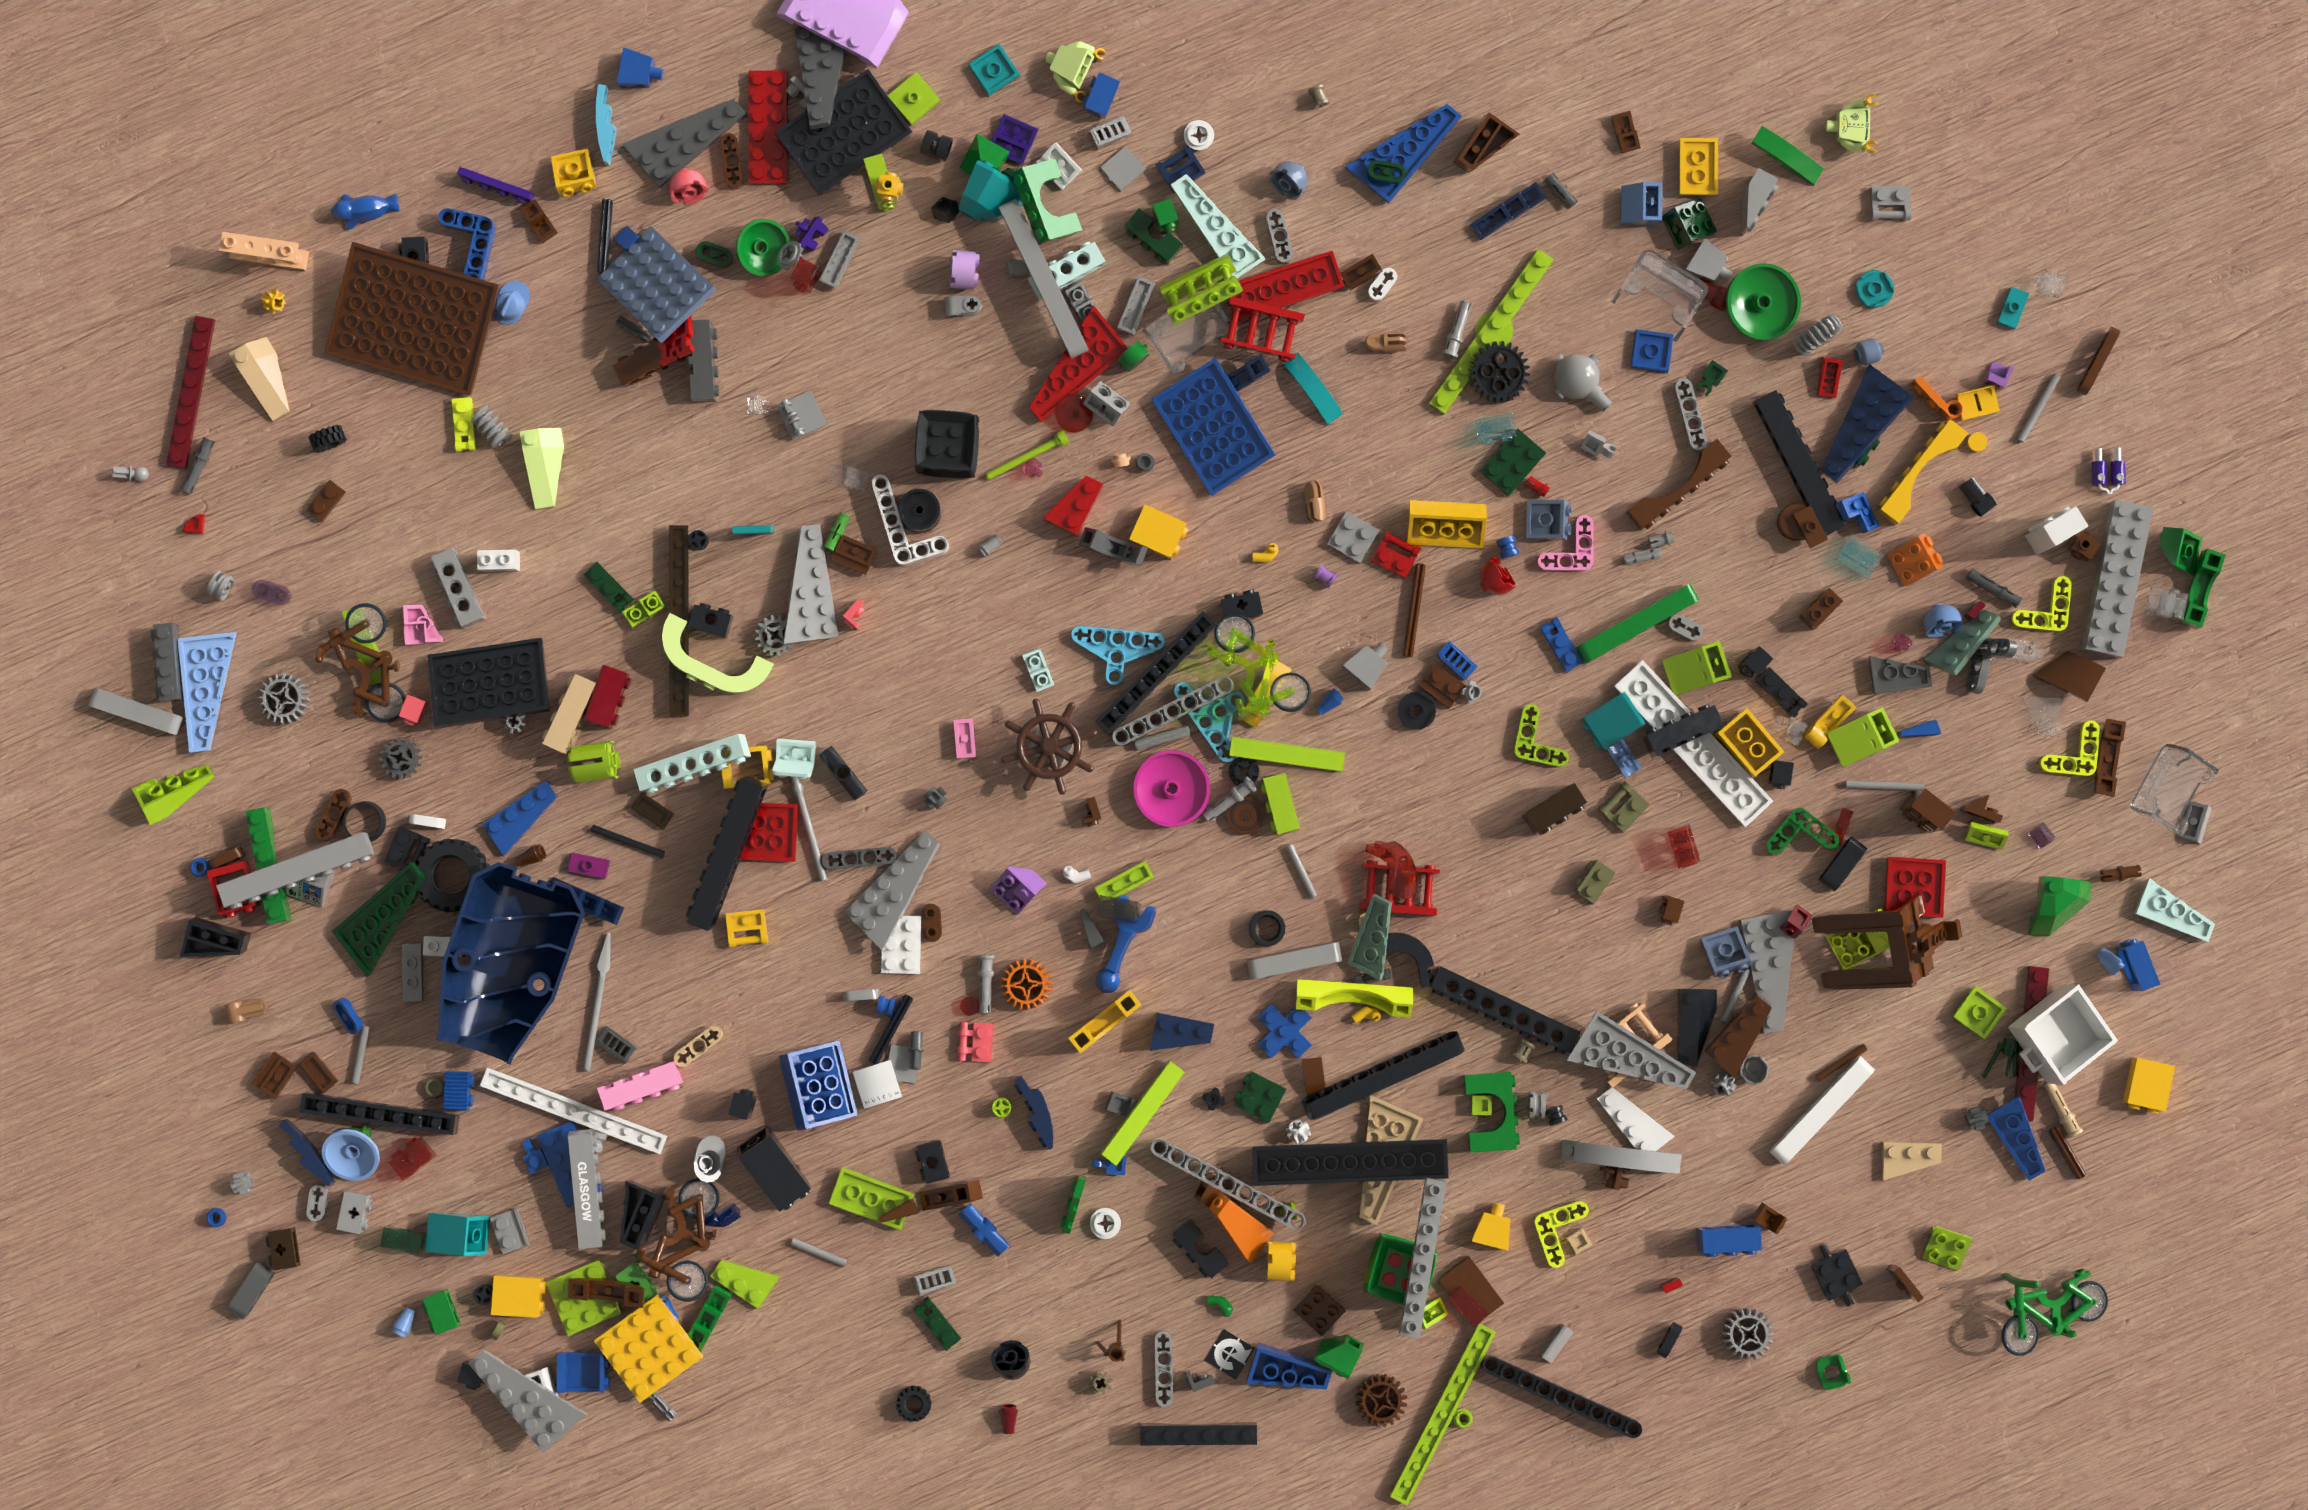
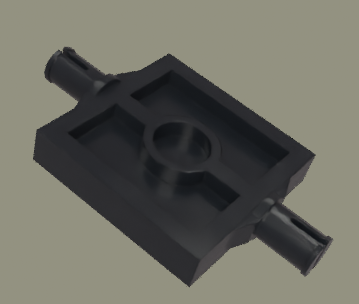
(1836, 1274)

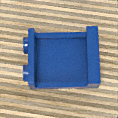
(582, 1372)

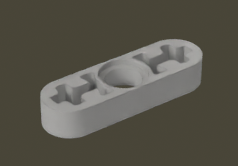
(1281, 221)

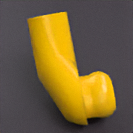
(1368, 1013)

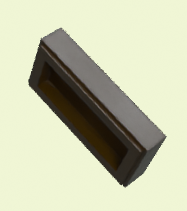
(652, 810)

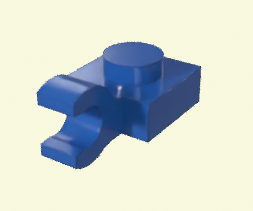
(535, 1158)
(1110, 1167)

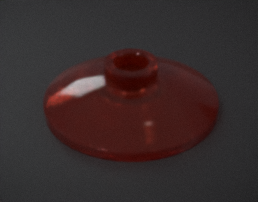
(1064, 413)

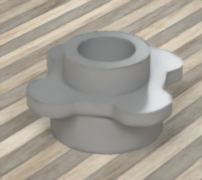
(1471, 691)

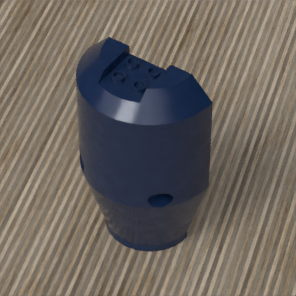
(512, 936)

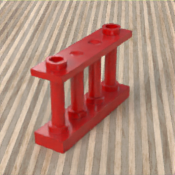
(1274, 315)
(1407, 906)

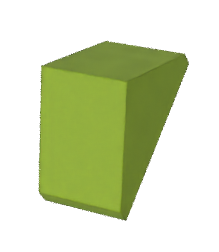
(1433, 1312)

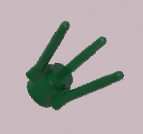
(2009, 1048)

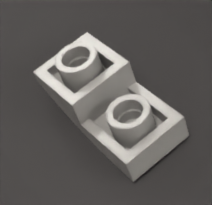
(1079, 299)

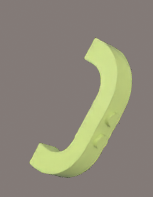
(712, 678)

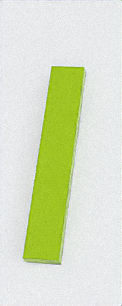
(1287, 754)
(1142, 1112)

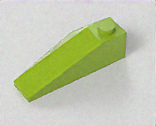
(165, 796)

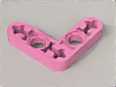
(1579, 551)

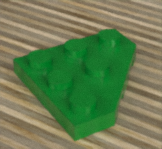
(1072, 1203)

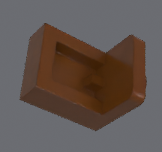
(1769, 1218)

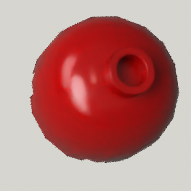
(1496, 578)

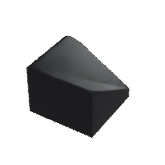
(945, 209)

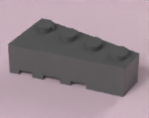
(702, 362)

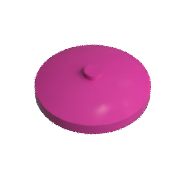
(1171, 788)

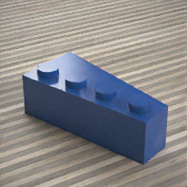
(1286, 1369)

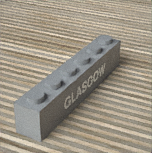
(585, 1189)

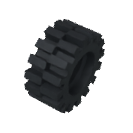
(327, 438)
(925, 1403)

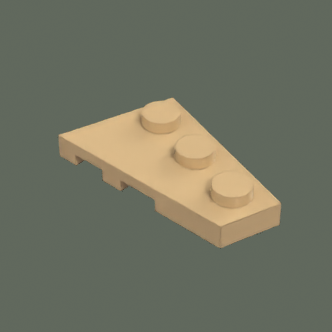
(1907, 1157)

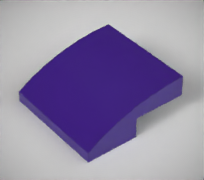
(1015, 137)

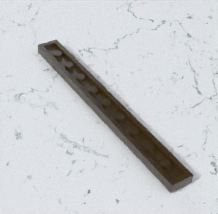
(679, 607)

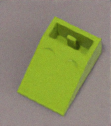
(1696, 668)
(1862, 737)

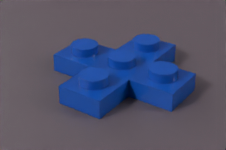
(1284, 1031)

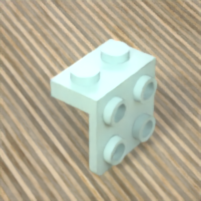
(794, 758)

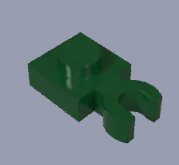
(1713, 375)

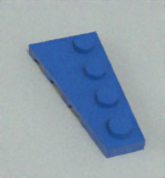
(512, 822)
(2016, 1133)

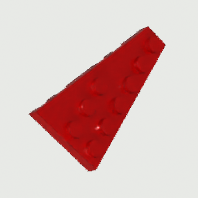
(1074, 374)

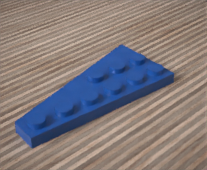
(1406, 148)

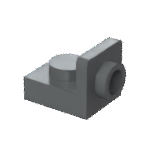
(1202, 1381)

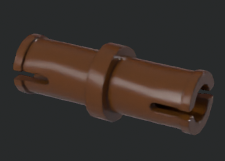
(2120, 873)

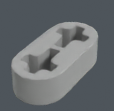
(1688, 624)
(861, 995)
(312, 1201)

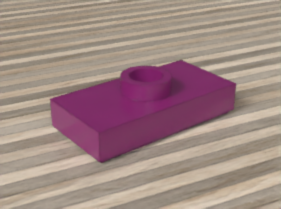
(589, 865)

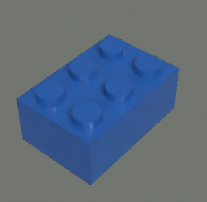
(1729, 1240)

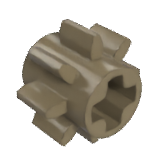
(1102, 1388)

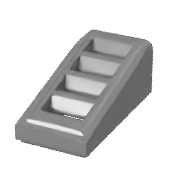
(1100, 144)
(916, 1280)

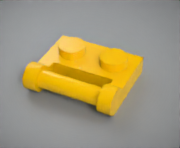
(743, 922)

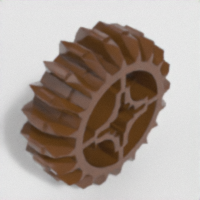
(1376, 1408)

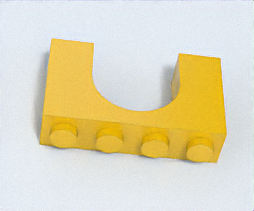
(1105, 1021)

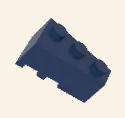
(1178, 1032)

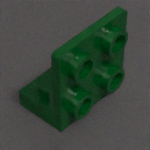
(1689, 223)

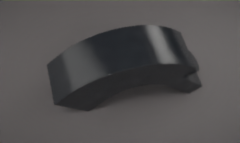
(1416, 949)

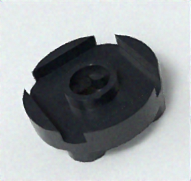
(1427, 708)

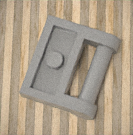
(1890, 197)

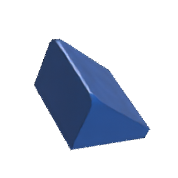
(626, 238)

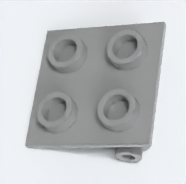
(801, 415)

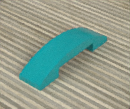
(1313, 388)

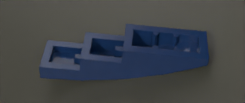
(1508, 211)
(595, 904)
(311, 1157)

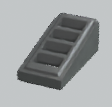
(1093, 935)
(632, 1047)

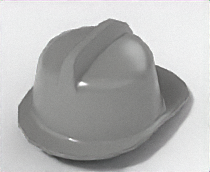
(709, 1158)

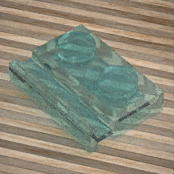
(1858, 557)

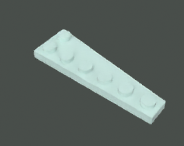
(1216, 227)

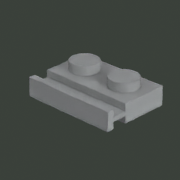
(510, 1231)

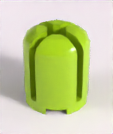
(595, 771)

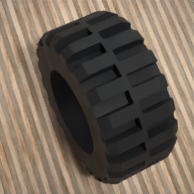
(431, 859)

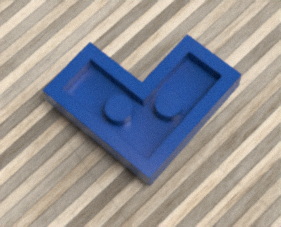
(1858, 507)

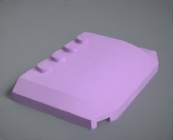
(855, 25)

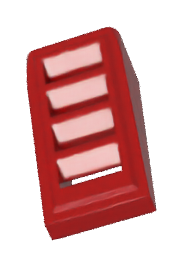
(1823, 368)

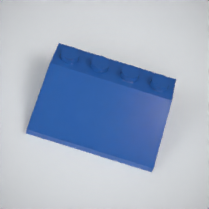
(818, 1085)

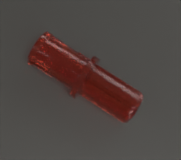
(1842, 824)

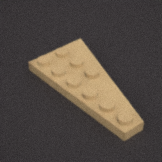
(1385, 1123)

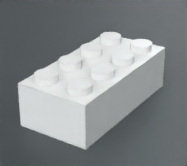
(2055, 529)

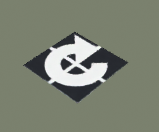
(1229, 1354)

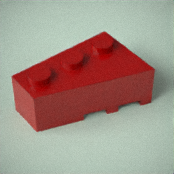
(1075, 507)

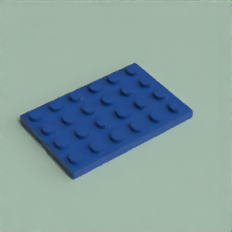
(1213, 426)

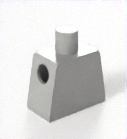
(1709, 263)
(1367, 665)

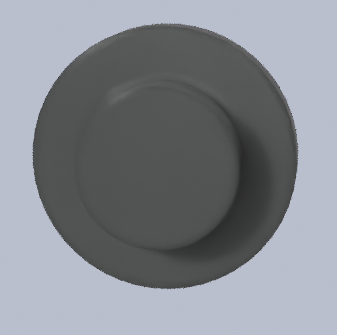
(1145, 462)

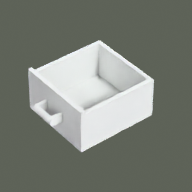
(2062, 1034)

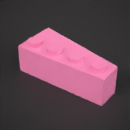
(639, 1086)

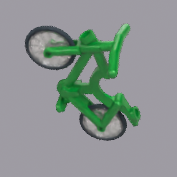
(2021, 1332)

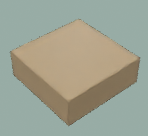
(1578, 1241)

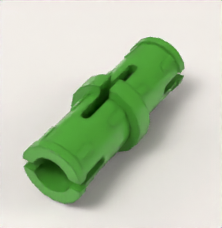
(837, 531)

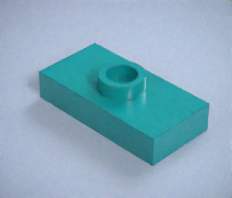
(2013, 308)

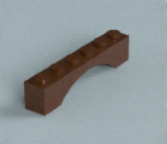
(1649, 508)

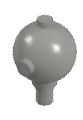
(1578, 378)

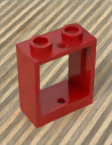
(213, 876)

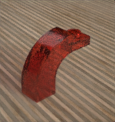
(1401, 866)

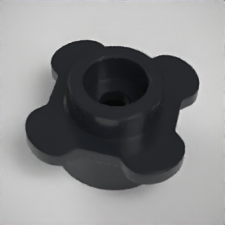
(1218, 1099)

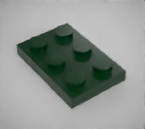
(1513, 462)

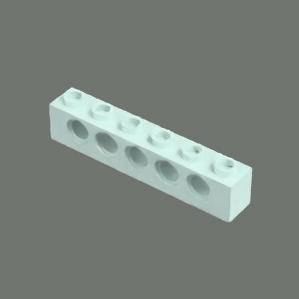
(646, 774)

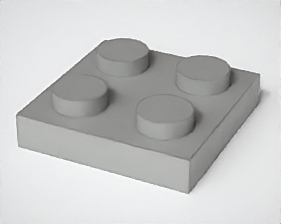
(1353, 537)

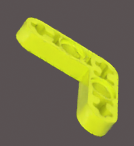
(2049, 618)
(2082, 756)
(1553, 1223)

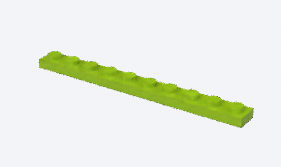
(1492, 329)
(1442, 1414)

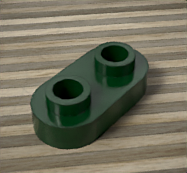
(1386, 169)
(715, 254)

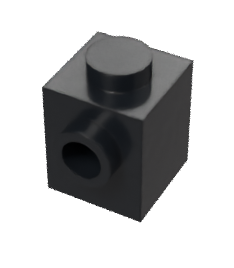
(469, 1377)

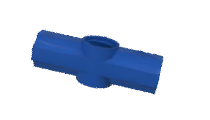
(984, 1229)

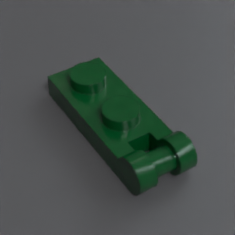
(608, 586)
(937, 1324)

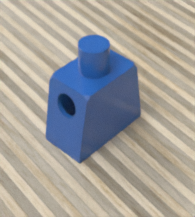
(637, 70)

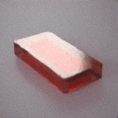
(1467, 1306)

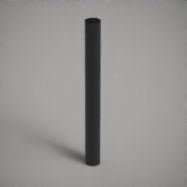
(627, 841)

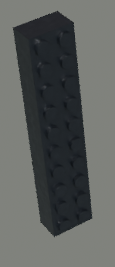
(1350, 1162)

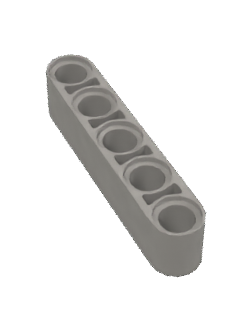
(135, 711)
(1294, 961)

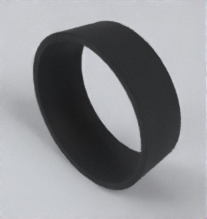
(382, 819)

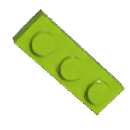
(1126, 881)

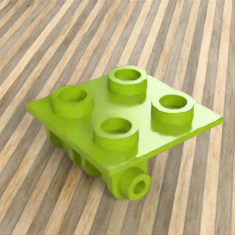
(1946, 1248)

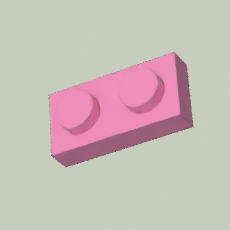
(964, 738)

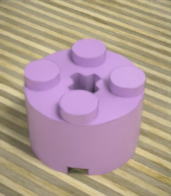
(963, 269)

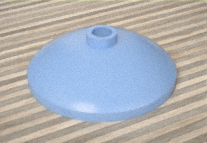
(350, 1162)

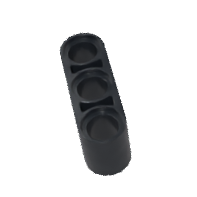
(1843, 864)

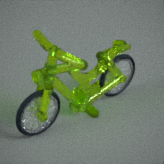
(1288, 691)

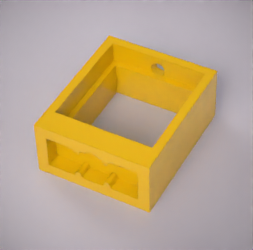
(766, 757)

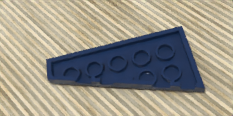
(1870, 414)

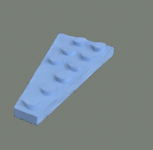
(204, 675)

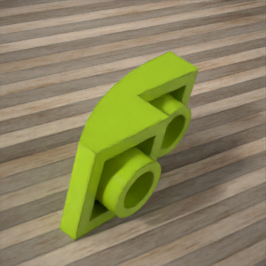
(643, 610)

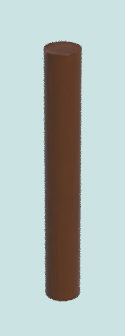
(1841, 1062)

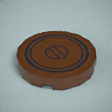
(1245, 816)

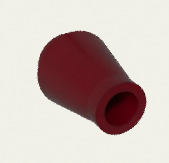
(1008, 1416)

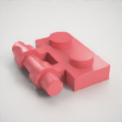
(982, 1042)

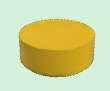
(1977, 442)

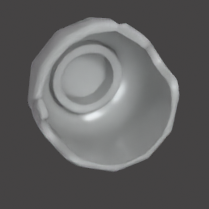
(1754, 1069)

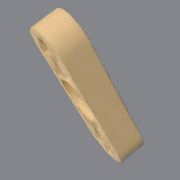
(706, 1033)

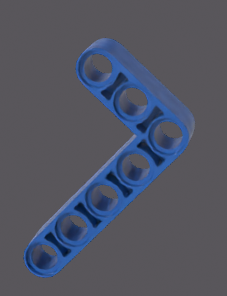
(478, 235)

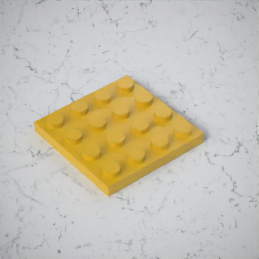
(648, 1348)

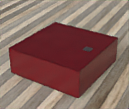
(1974, 610)

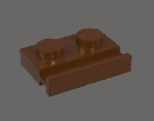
(854, 554)
(1442, 686)
(274, 1075)

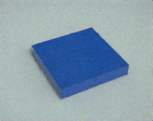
(1651, 351)

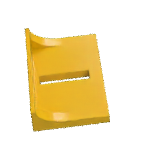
(1987, 402)

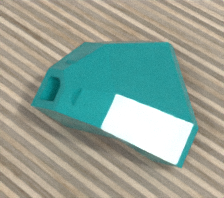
(986, 192)

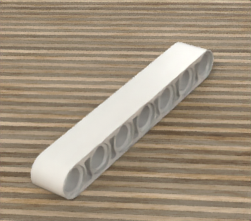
(1821, 1110)

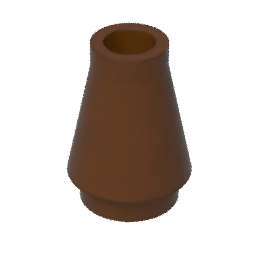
(532, 855)

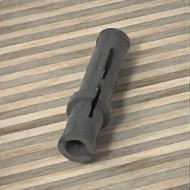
(197, 465)
(1994, 588)

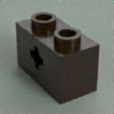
(283, 1238)

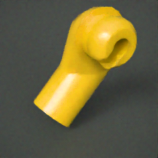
(1268, 555)

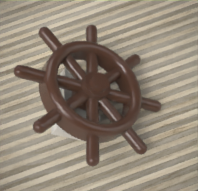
(1049, 746)

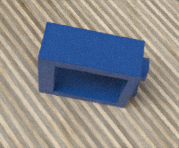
(2138, 965)

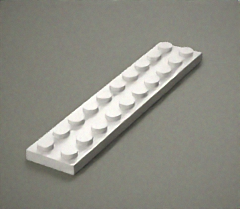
(1702, 755)

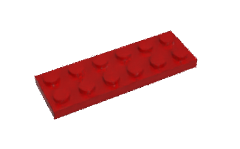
(766, 115)
(1292, 283)

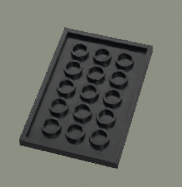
(860, 127)
(488, 683)

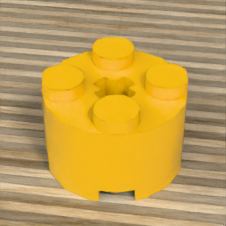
(1280, 1261)

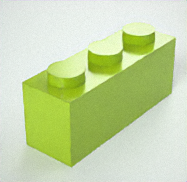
(1280, 804)

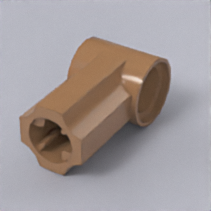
(241, 1011)

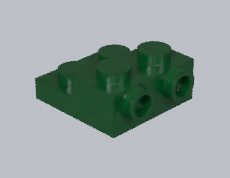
(1259, 1096)

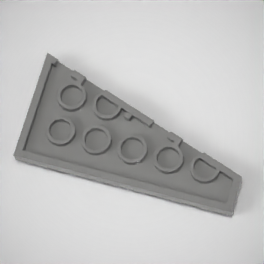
(888, 897)
(530, 1403)

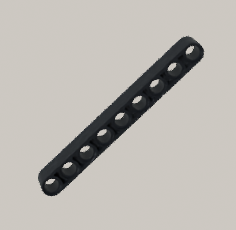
(1383, 1075)
(1568, 1402)

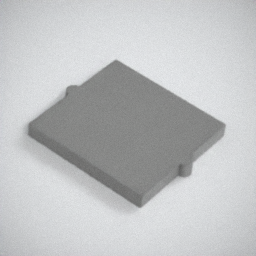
(1123, 168)
(901, 1064)

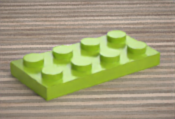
(868, 1196)

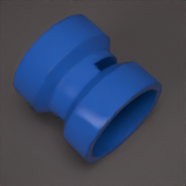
(1507, 547)

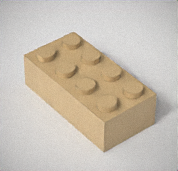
(570, 716)

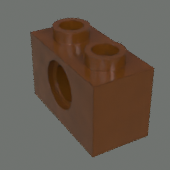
(1820, 609)

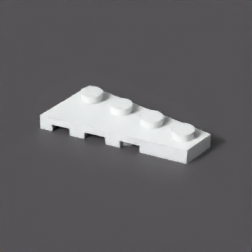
(1635, 1124)

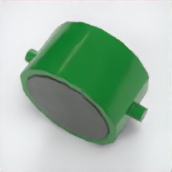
(1134, 356)

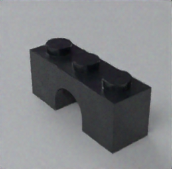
(1211, 1262)

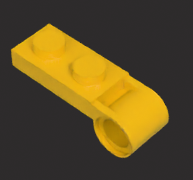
(1829, 720)

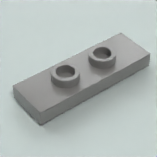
(839, 260)
(1135, 306)
(412, 972)

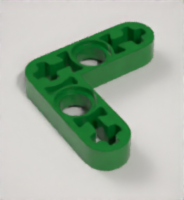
(1797, 826)

